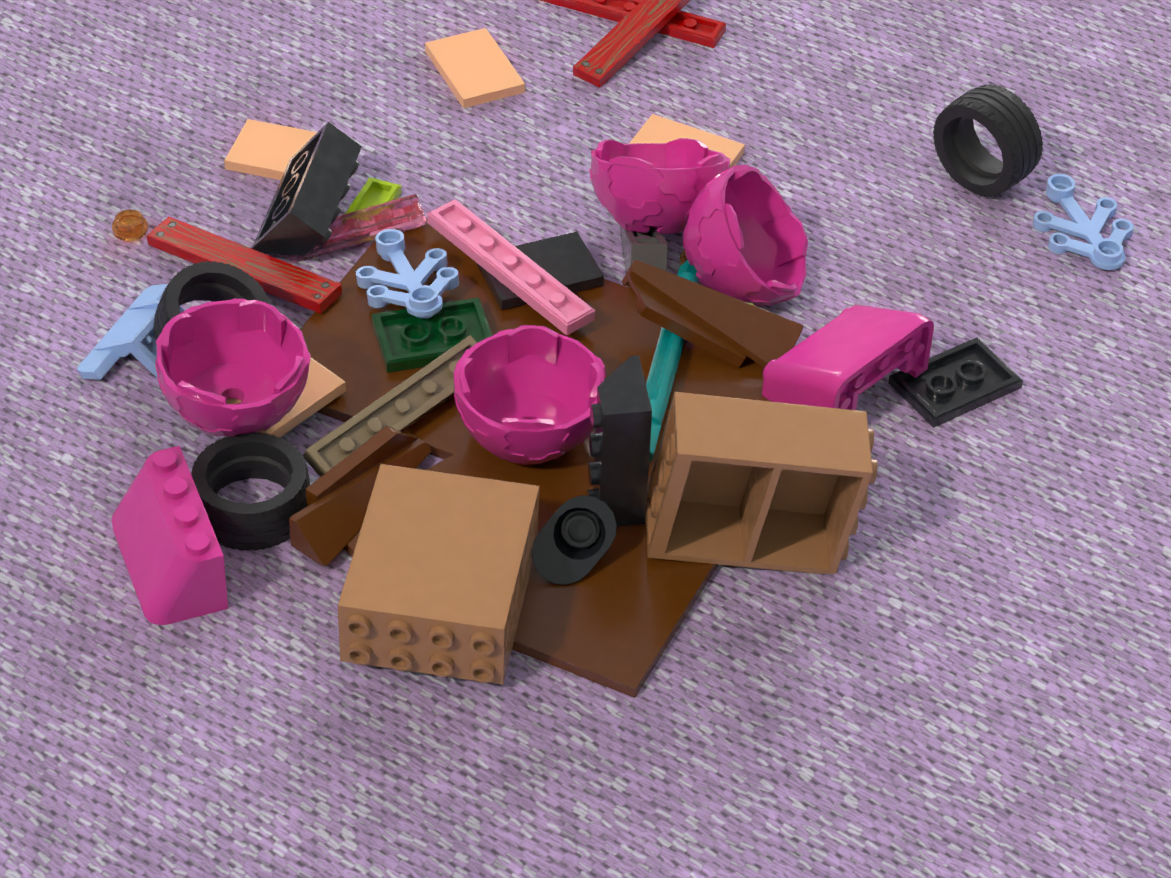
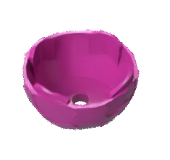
(653, 181)
(746, 239)
(228, 353)
(527, 393)

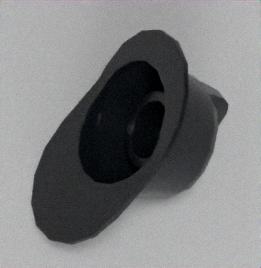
(574, 539)

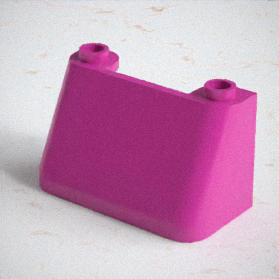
(849, 357)

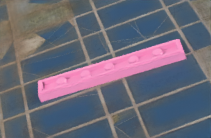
(511, 267)

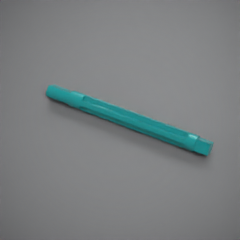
(664, 368)

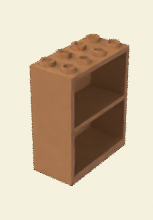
(758, 483)
(439, 574)

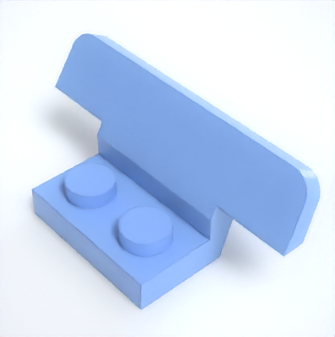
(130, 334)

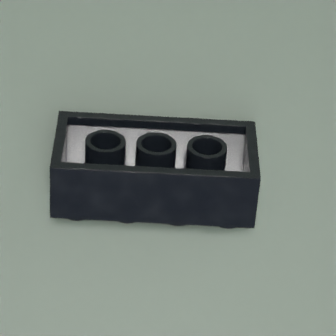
(309, 194)
(621, 443)

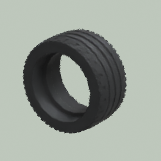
(1010, 125)
(205, 283)
(255, 457)

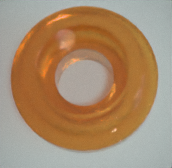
(129, 225)

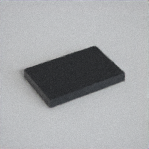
(562, 257)
(957, 382)

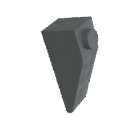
(645, 247)

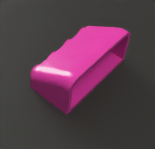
(170, 542)

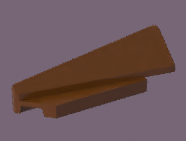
(710, 318)
(341, 496)

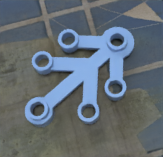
(1103, 253)
(420, 300)

